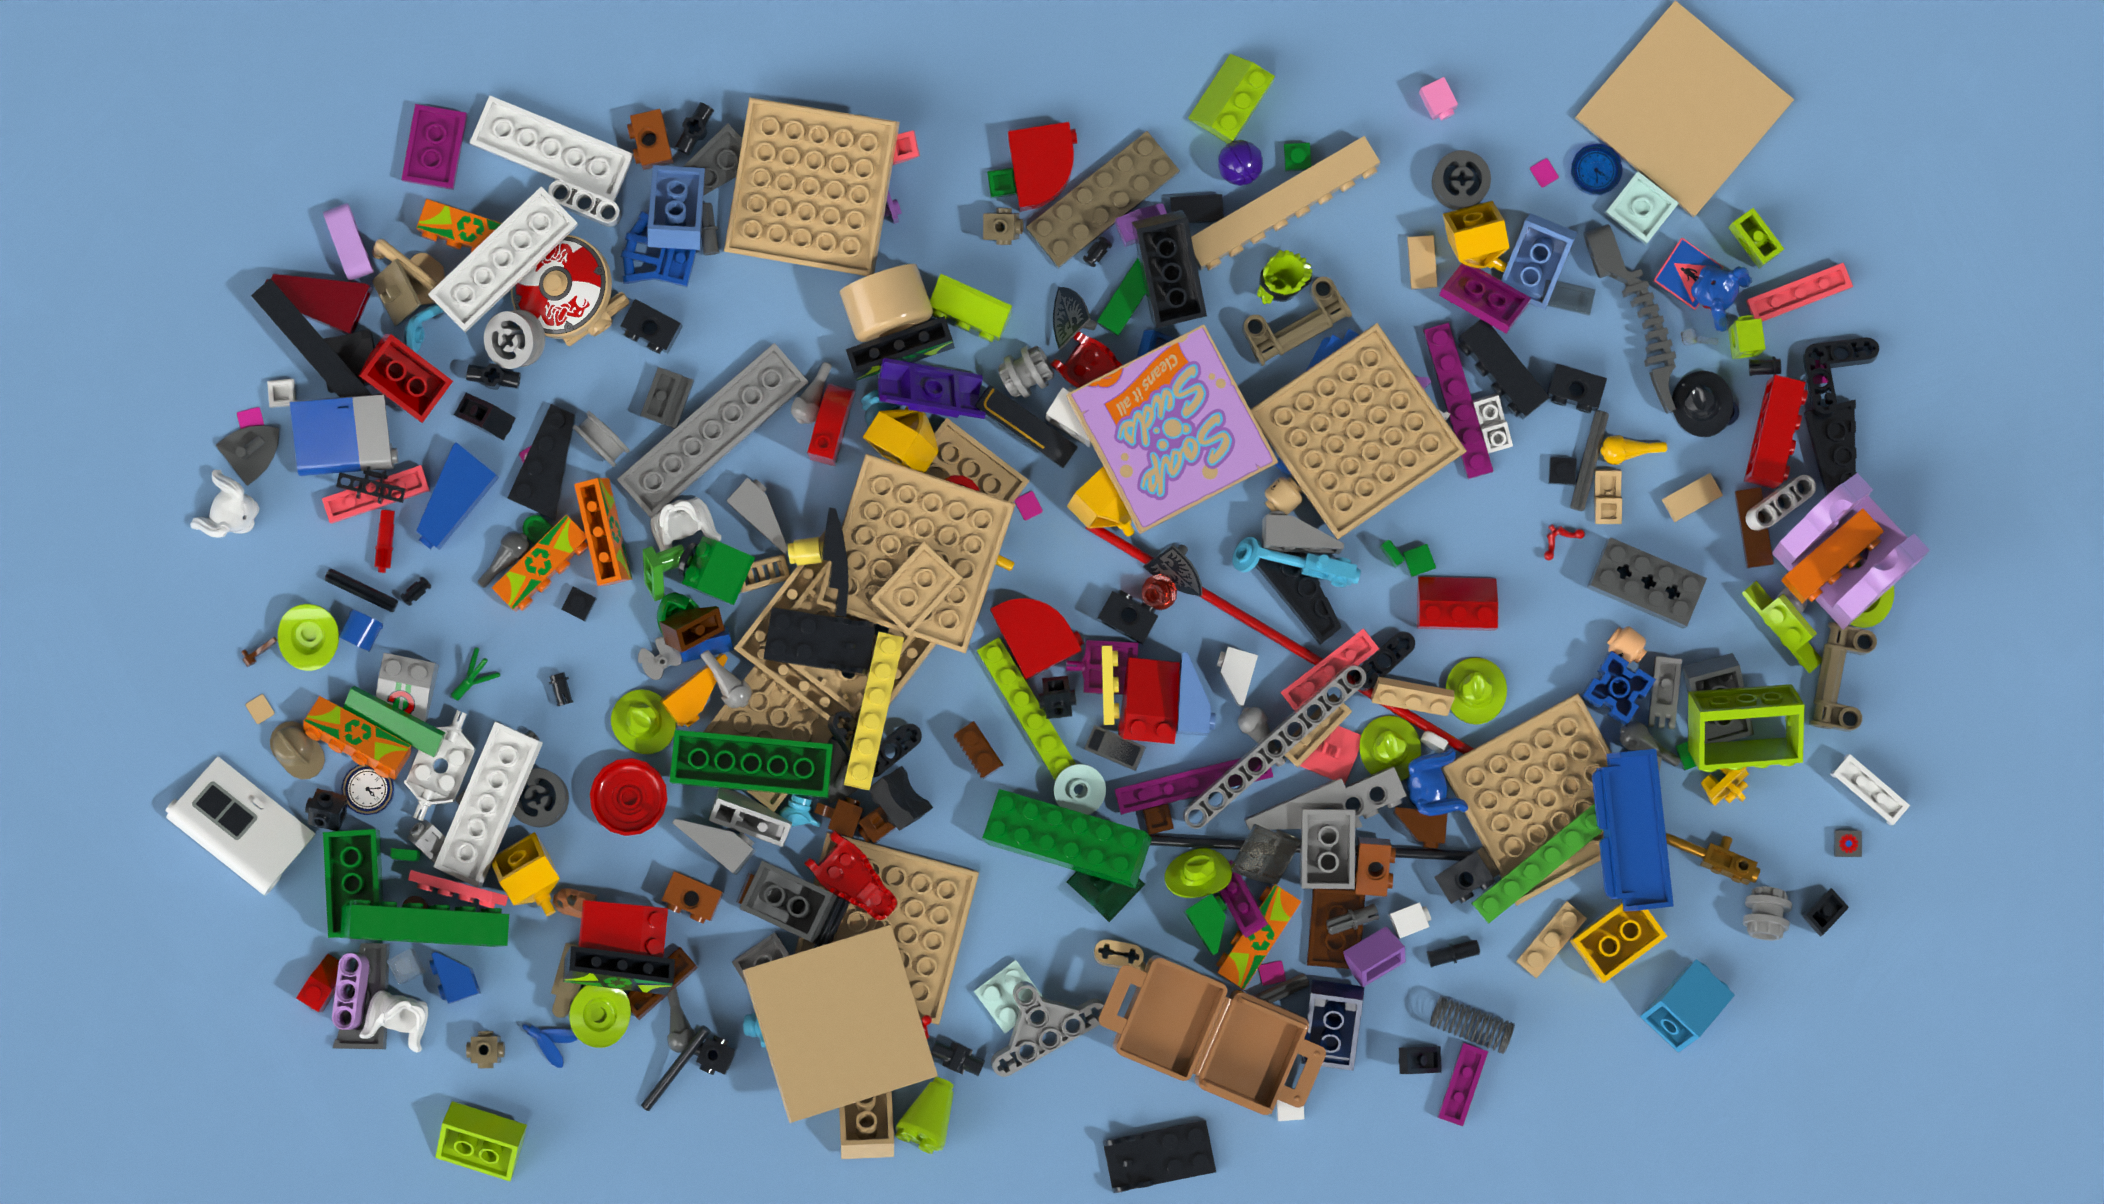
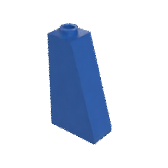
(456, 494)

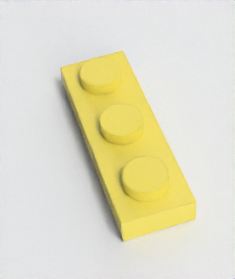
(1110, 685)

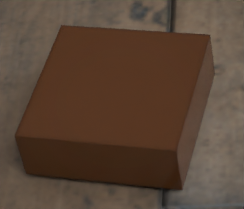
(1158, 819)

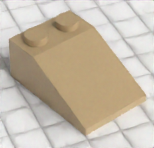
(867, 1128)

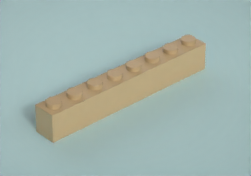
(1283, 203)

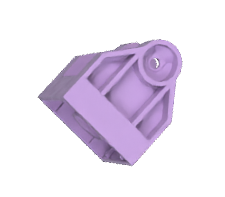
(1879, 568)

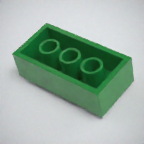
(351, 872)

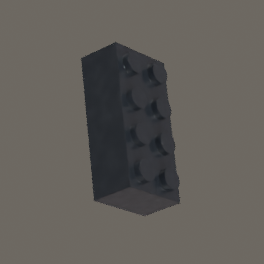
(1169, 269)

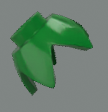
(673, 603)

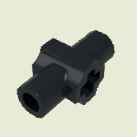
(701, 117)
(507, 378)
(957, 1057)

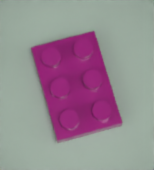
(434, 147)
(1485, 297)

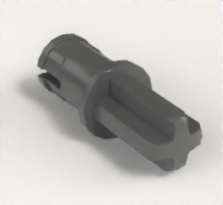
(708, 232)
(1352, 919)

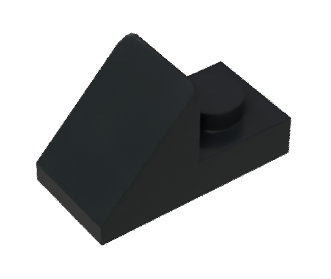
(1825, 912)
(1419, 1060)

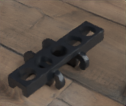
(364, 481)

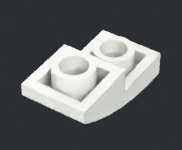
(1492, 423)

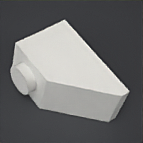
(1237, 672)

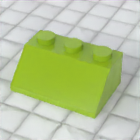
(1232, 98)
(970, 308)
(480, 1141)

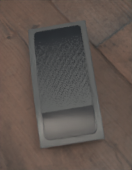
(1115, 748)

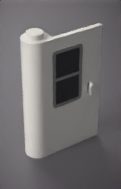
(226, 823)

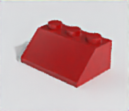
(405, 377)
(1457, 603)

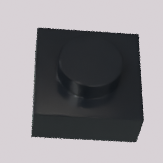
(1562, 471)
(579, 603)

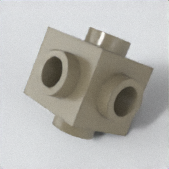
(994, 229)
(495, 1046)

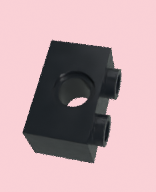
(639, 316)
(1591, 386)
(1136, 630)
(1453, 881)

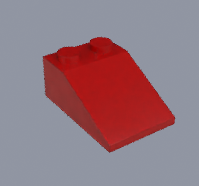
(1150, 701)
(623, 928)

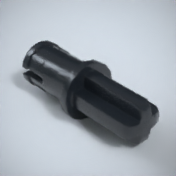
(1453, 953)

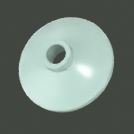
(1093, 789)

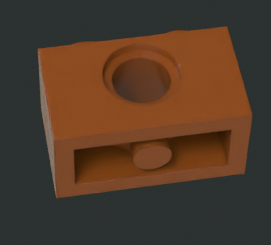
(645, 124)
(1371, 851)
(708, 897)

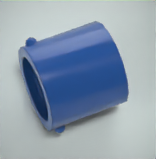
(361, 630)

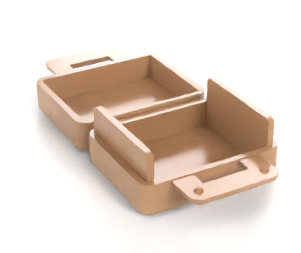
(1231, 1044)

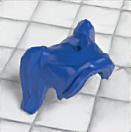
(1722, 293)
(1428, 785)

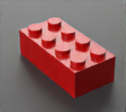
(1775, 432)

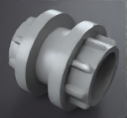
(1026, 371)
(1767, 918)

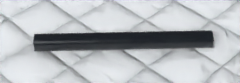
(675, 1068)

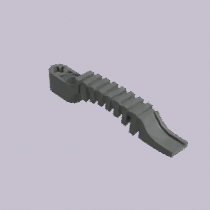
(1609, 262)

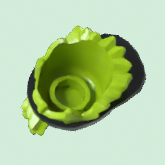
(1283, 277)

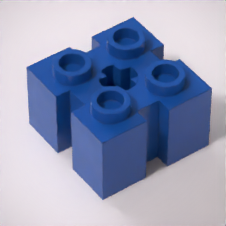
(1613, 672)

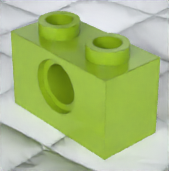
(1756, 238)
(1746, 337)

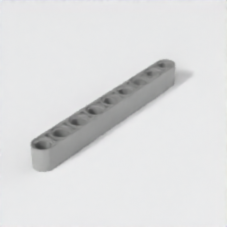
(1287, 743)

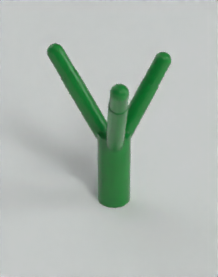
(470, 679)

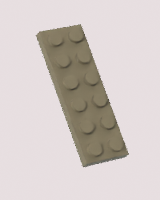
(1102, 198)

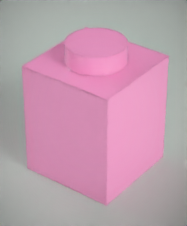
(1439, 99)

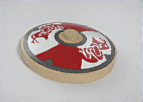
(566, 288)

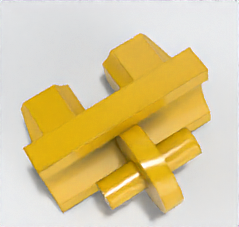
(1728, 787)

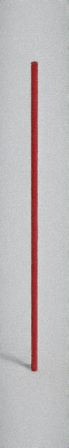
(1280, 639)

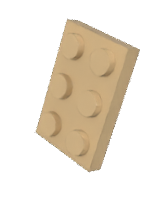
(916, 588)

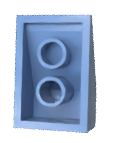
(676, 207)
(1538, 257)
(1193, 704)

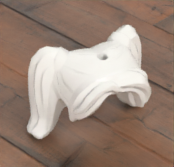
(228, 509)
(682, 520)
(398, 1014)

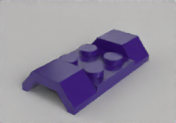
(930, 388)

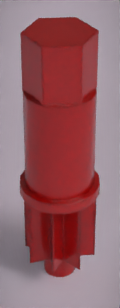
(385, 541)

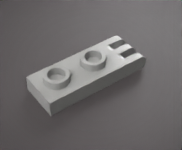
(1665, 691)

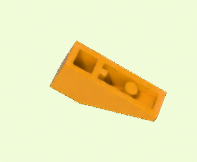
(691, 696)

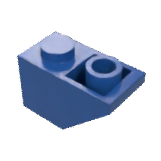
(455, 977)

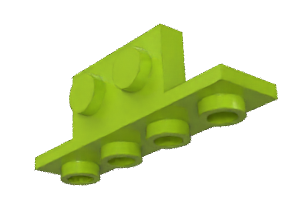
(1786, 623)

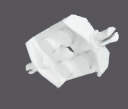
(442, 788)

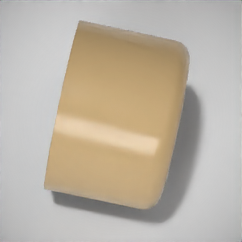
(886, 302)

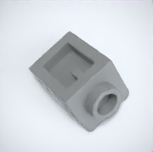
(427, 839)

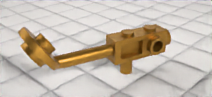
(1720, 859)

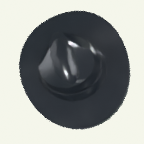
(1703, 403)

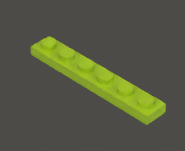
(1026, 707)

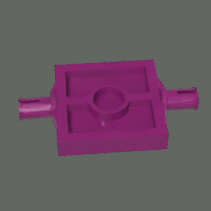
(1092, 664)

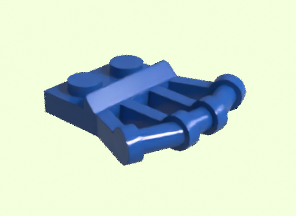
(672, 265)

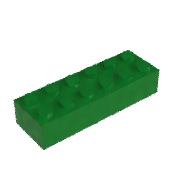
(751, 763)
(1067, 838)
(422, 925)

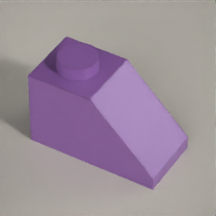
(1124, 223)

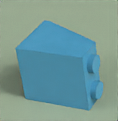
(1688, 1006)

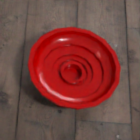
(628, 797)

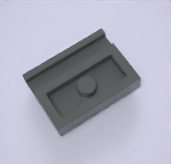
(667, 398)

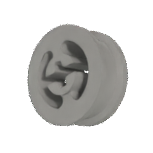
(526, 346)
(601, 438)

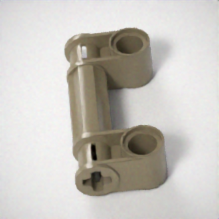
(1300, 330)
(1831, 675)

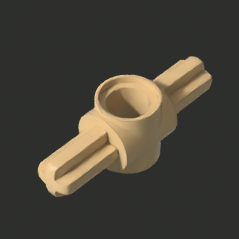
(614, 305)

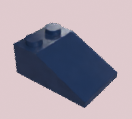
(1335, 1021)

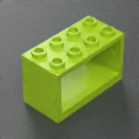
(1742, 704)

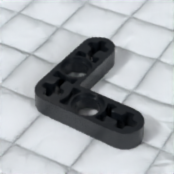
(1828, 361)
(882, 761)

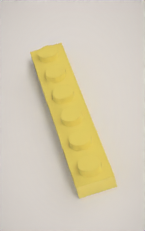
(873, 711)

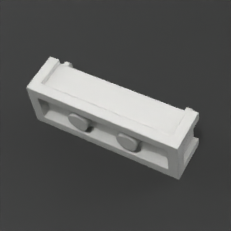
(1870, 789)

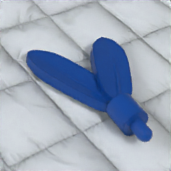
(546, 1040)

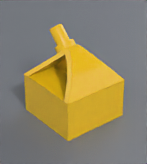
(1477, 235)
(903, 438)
(1100, 505)
(527, 873)

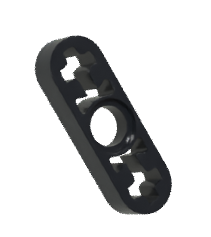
(1402, 653)

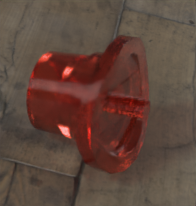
(1159, 592)

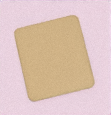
(260, 709)

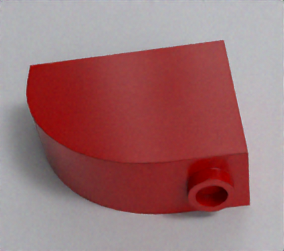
(1041, 162)
(830, 424)
(1036, 634)

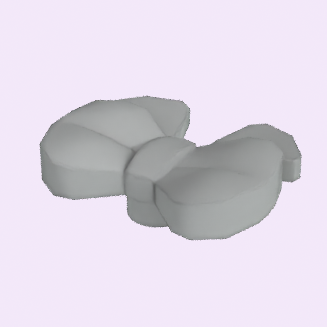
(655, 666)

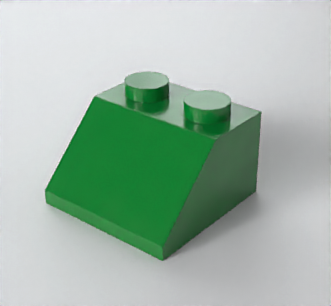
(718, 570)
(1208, 921)

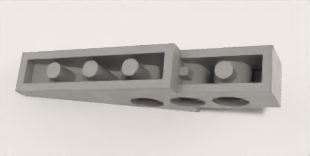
(1333, 795)

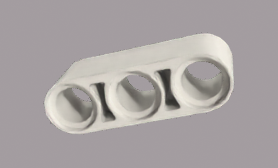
(592, 213)
(1791, 497)

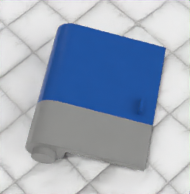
(342, 435)

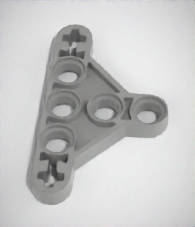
(1031, 1033)

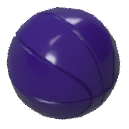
(1240, 162)

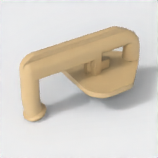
(421, 270)

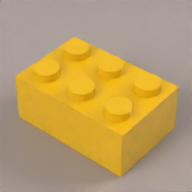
(1617, 940)

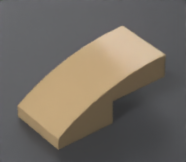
(1607, 496)
(1692, 497)

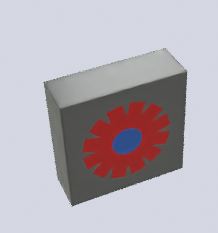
(1847, 843)

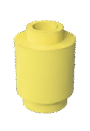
(805, 551)

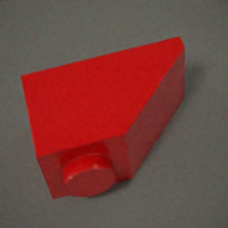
(320, 984)

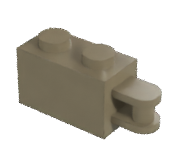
(564, 991)

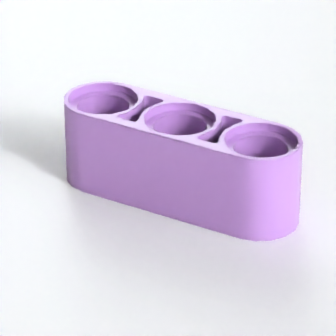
(348, 242)
(341, 1000)

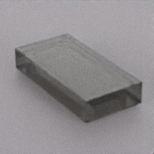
(1570, 297)

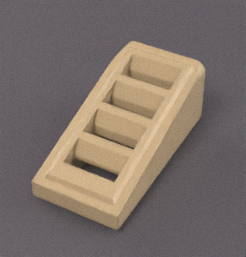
(783, 570)

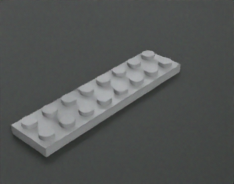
(713, 430)

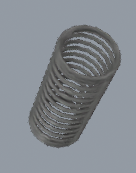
(1444, 1000)

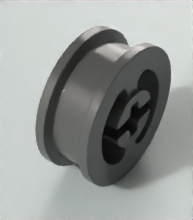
(1460, 160)
(544, 818)

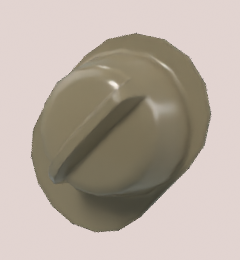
(296, 751)

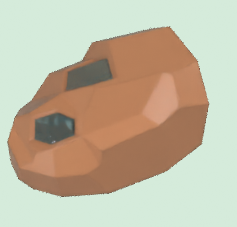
(570, 901)

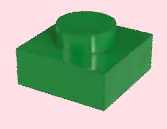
(1297, 156)

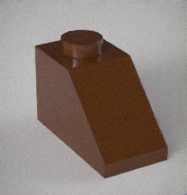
(691, 627)
(1423, 828)

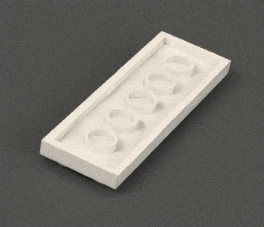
(551, 148)
(503, 259)
(488, 804)

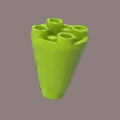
(928, 1117)

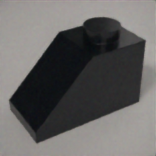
(485, 416)

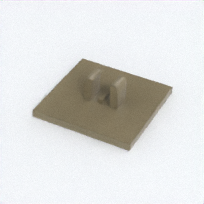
(396, 292)

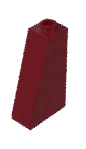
(326, 301)

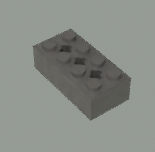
(1631, 589)

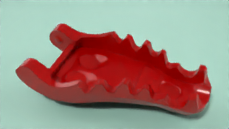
(1087, 361)
(850, 876)

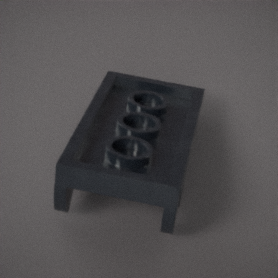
(819, 641)
(1159, 1156)

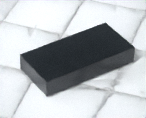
(1199, 208)

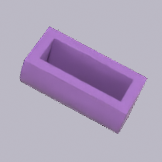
(1375, 956)

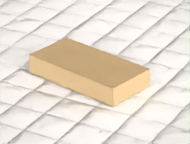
(1422, 262)

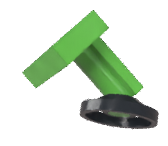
(660, 562)

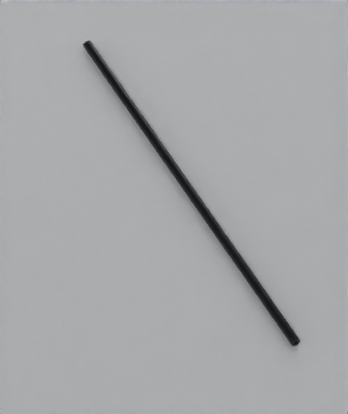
(1236, 844)

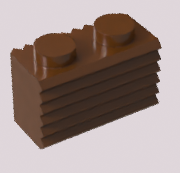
(978, 750)

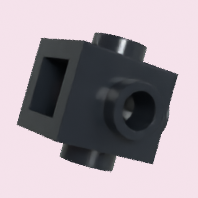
(1057, 703)
(326, 809)
(724, 1059)

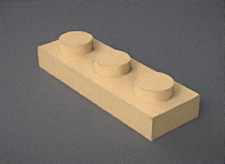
(1412, 696)
(1318, 735)
(1551, 939)

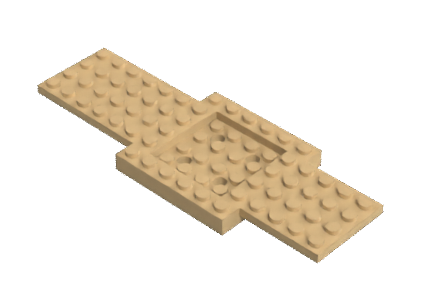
(798, 699)

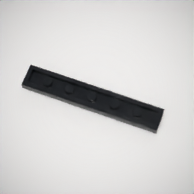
(308, 341)

